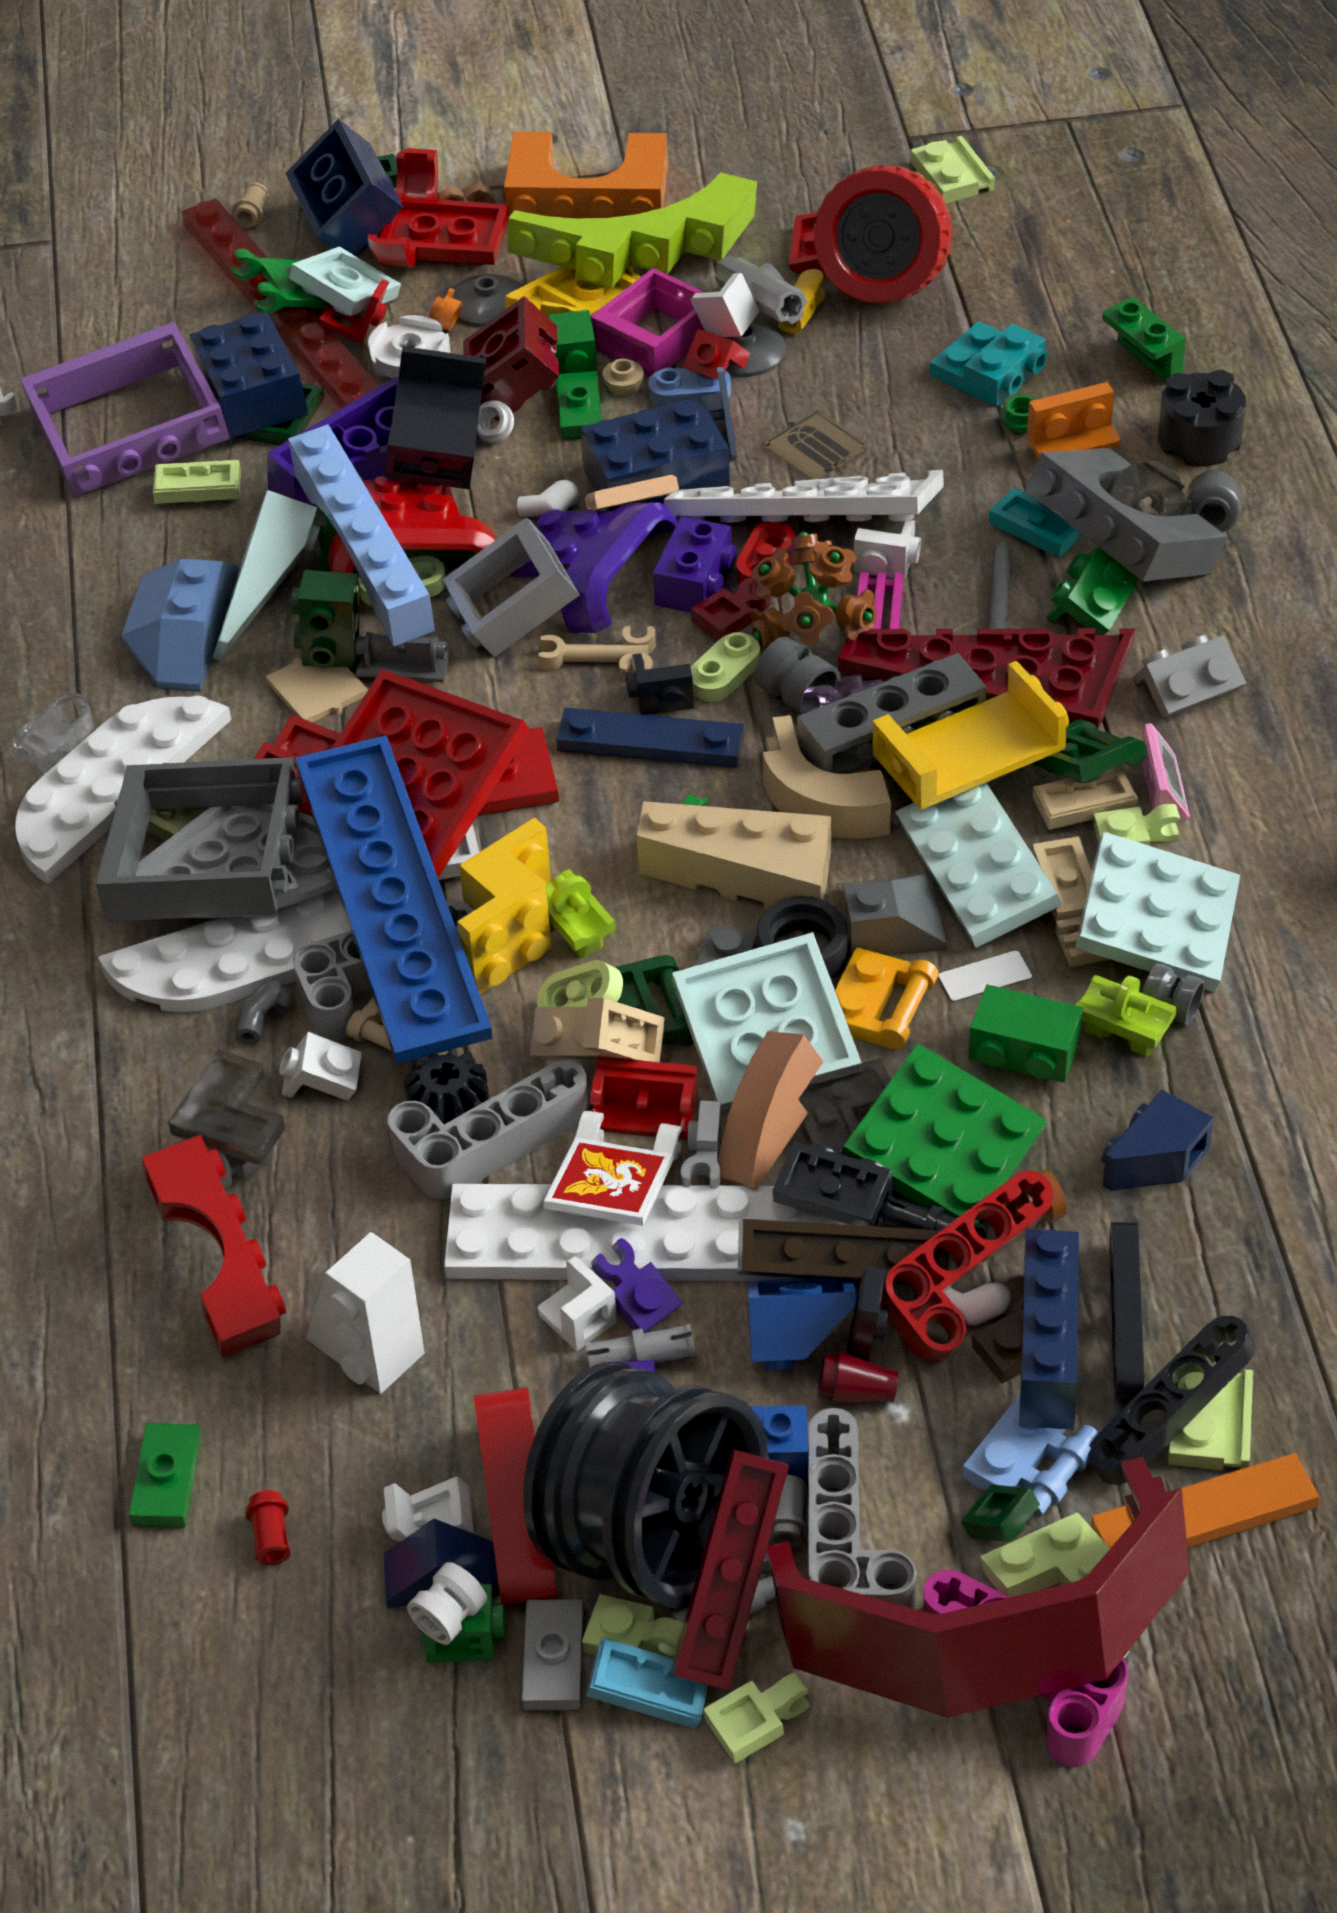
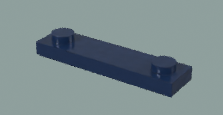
(650, 737)

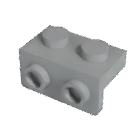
(1192, 675)

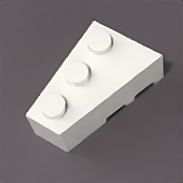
(369, 1314)

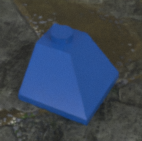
(794, 1317)

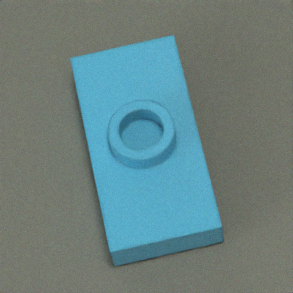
(644, 1684)

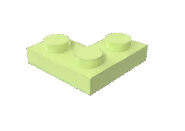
(1045, 1557)

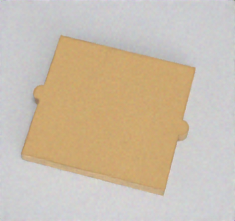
(315, 690)

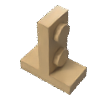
(596, 1030)

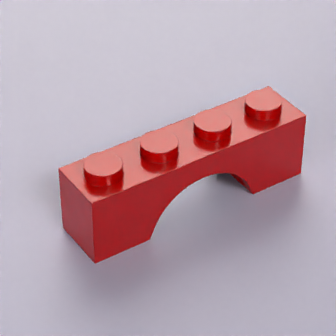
(189, 1190)

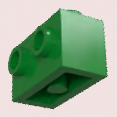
(1025, 1033)

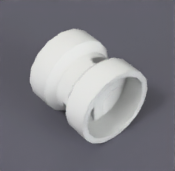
(447, 1603)

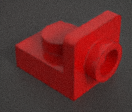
(713, 351)

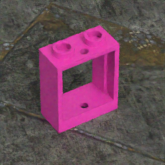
(620, 337)

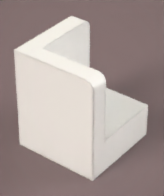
(727, 311)
(581, 1307)

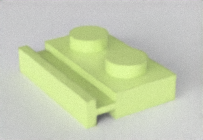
(952, 169)
(1220, 1430)

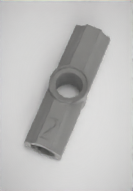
(767, 287)

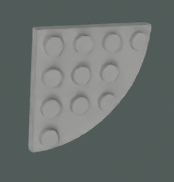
(235, 842)

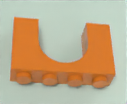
(629, 190)

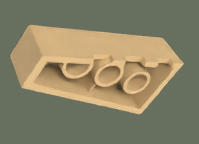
(735, 850)

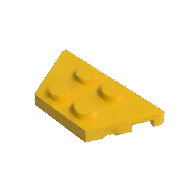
(563, 293)

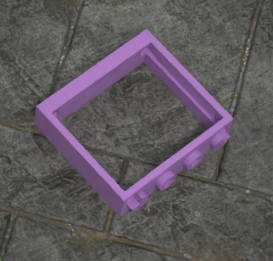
(112, 369)

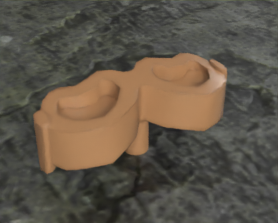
(474, 193)

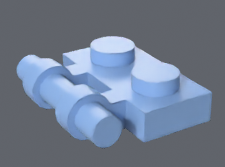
(1014, 1452)

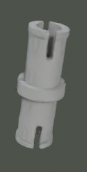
(656, 1345)

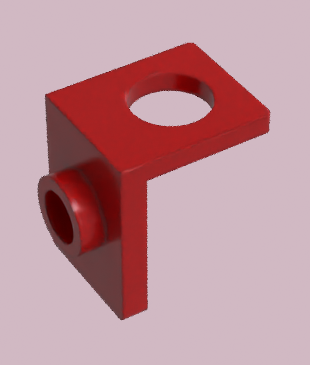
(360, 325)

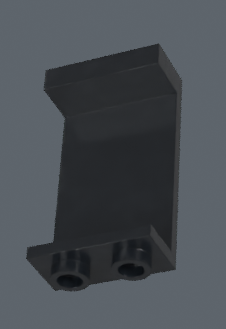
(435, 418)

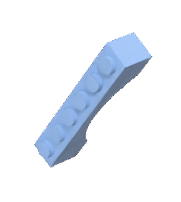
(385, 570)

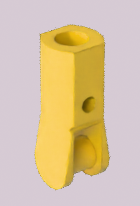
(810, 284)

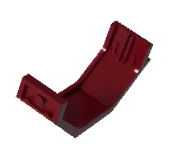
(1000, 1647)

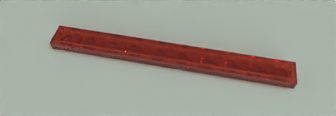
(298, 326)

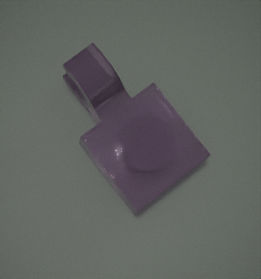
(844, 687)

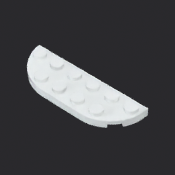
(78, 795)
(223, 956)

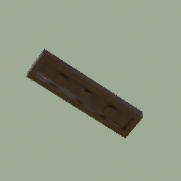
(825, 1249)

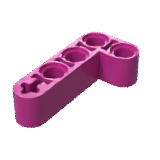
(1080, 1706)

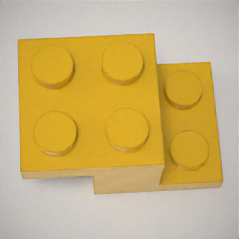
(508, 904)

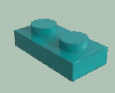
(1033, 522)

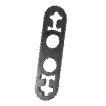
(1126, 1310)
(1164, 1394)

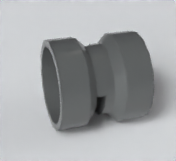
(1175, 990)

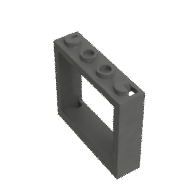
(195, 786)

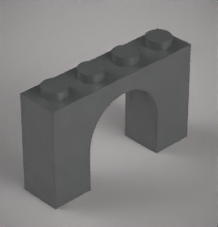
(1145, 544)

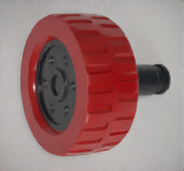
(883, 234)

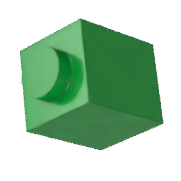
(575, 342)

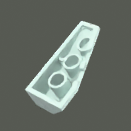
(271, 554)

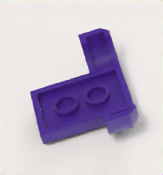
(593, 550)

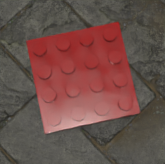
(444, 750)

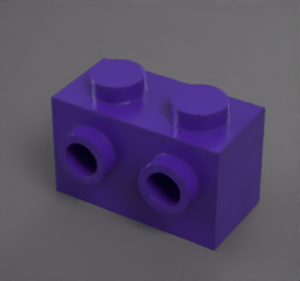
(693, 564)

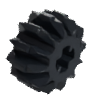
(447, 1084)

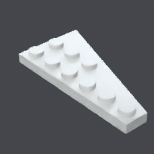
(813, 499)

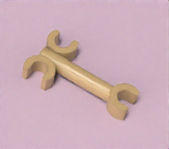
(556, 652)

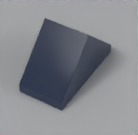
(419, 1557)

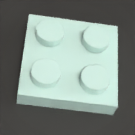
(341, 280)

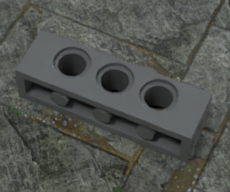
(841, 735)

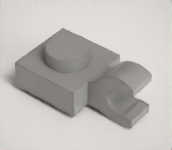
(704, 1138)

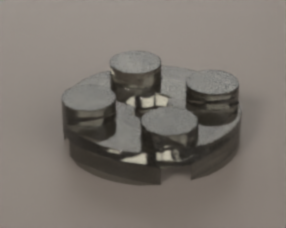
(1154, 481)

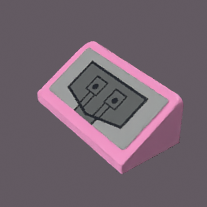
(1162, 773)

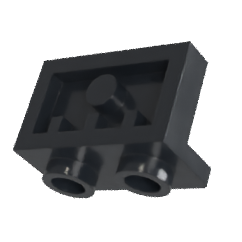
(833, 1184)

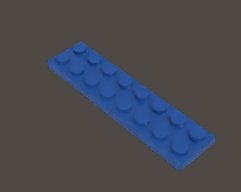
(393, 900)

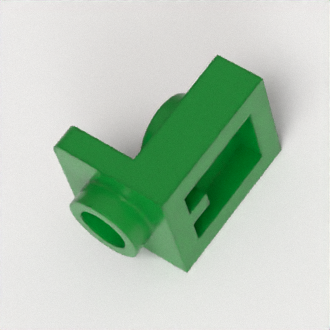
(475, 1639)

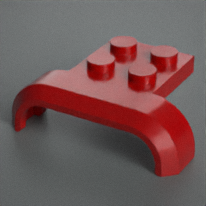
(435, 227)
(419, 518)

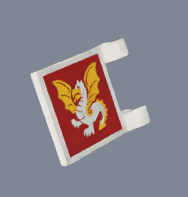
(612, 1178)

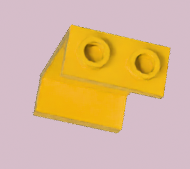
(974, 742)

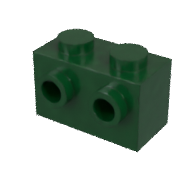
(327, 619)

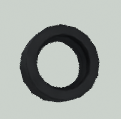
(812, 915)

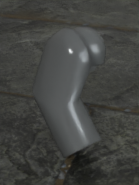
(256, 1007)

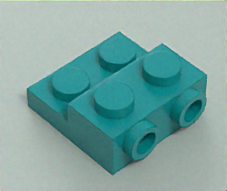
(991, 361)

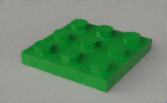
(944, 1134)

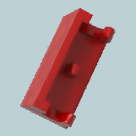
(644, 1095)

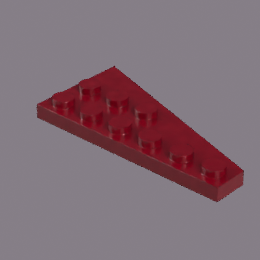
(1071, 668)

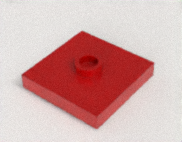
(527, 779)

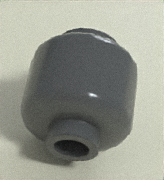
(1215, 498)

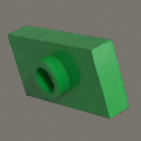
(578, 402)
(165, 1475)

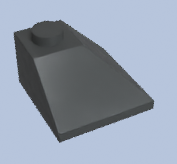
(892, 915)

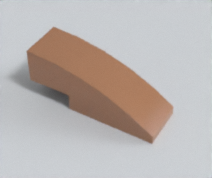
(766, 1108)

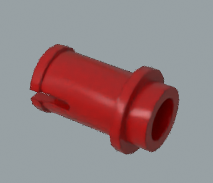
(268, 1515)

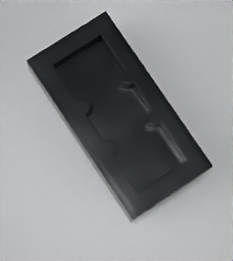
(868, 1317)

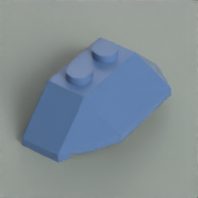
(179, 620)

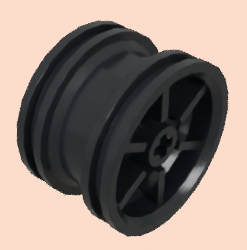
(633, 1477)

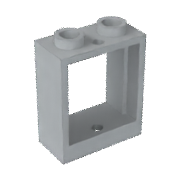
(523, 609)

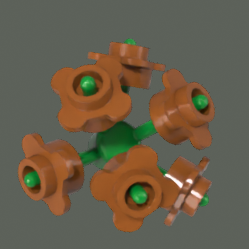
(812, 607)

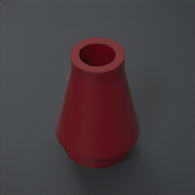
(855, 1380)

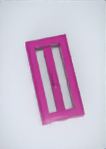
(881, 586)

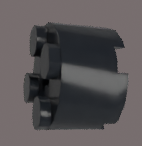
(1201, 417)

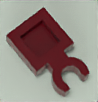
(728, 612)

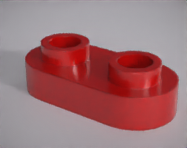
(762, 543)

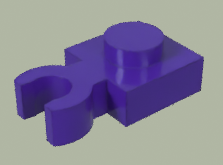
(640, 1295)

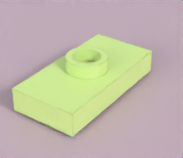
(197, 481)

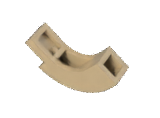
(854, 801)

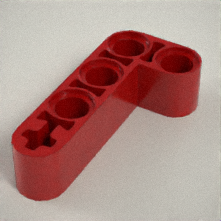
(969, 1253)
(505, 1443)

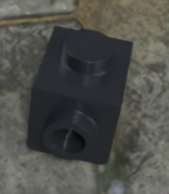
(660, 688)

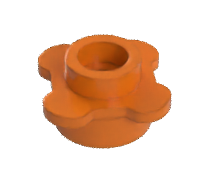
(446, 310)

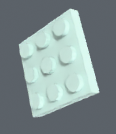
(1157, 909)
(760, 991)

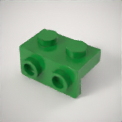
(1147, 337)
(1094, 591)

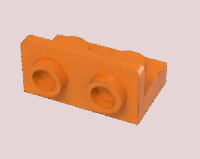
(1073, 421)

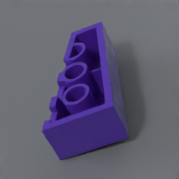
(362, 433)

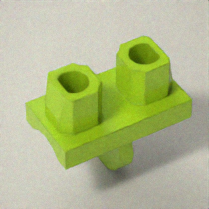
(577, 914)
(1126, 1013)

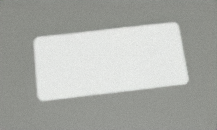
(995, 971)

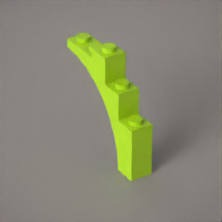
(606, 247)

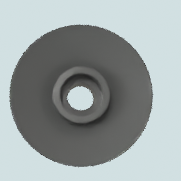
(483, 297)
(765, 350)

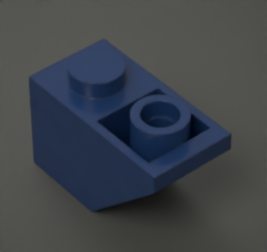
(1159, 1145)

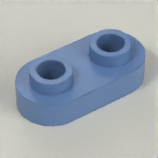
(679, 384)

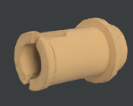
(249, 208)

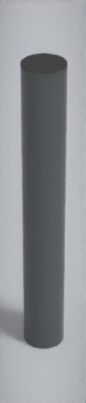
(999, 587)

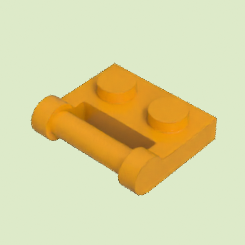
(867, 988)

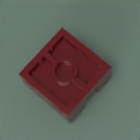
(517, 354)

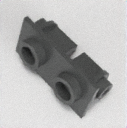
(417, 659)

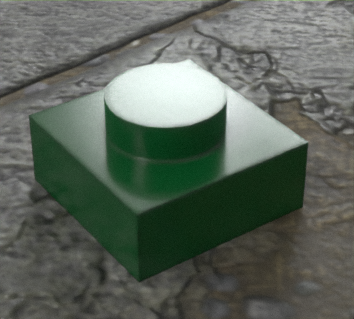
(1000, 1513)

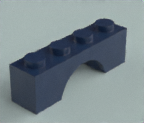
(1049, 1329)

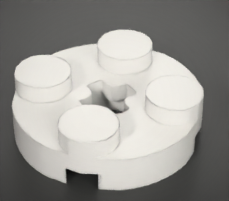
(386, 343)

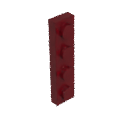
(729, 1569)

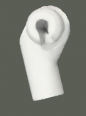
(558, 496)
(981, 1303)

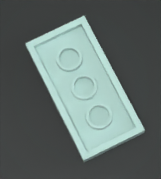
(979, 863)

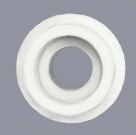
(486, 413)

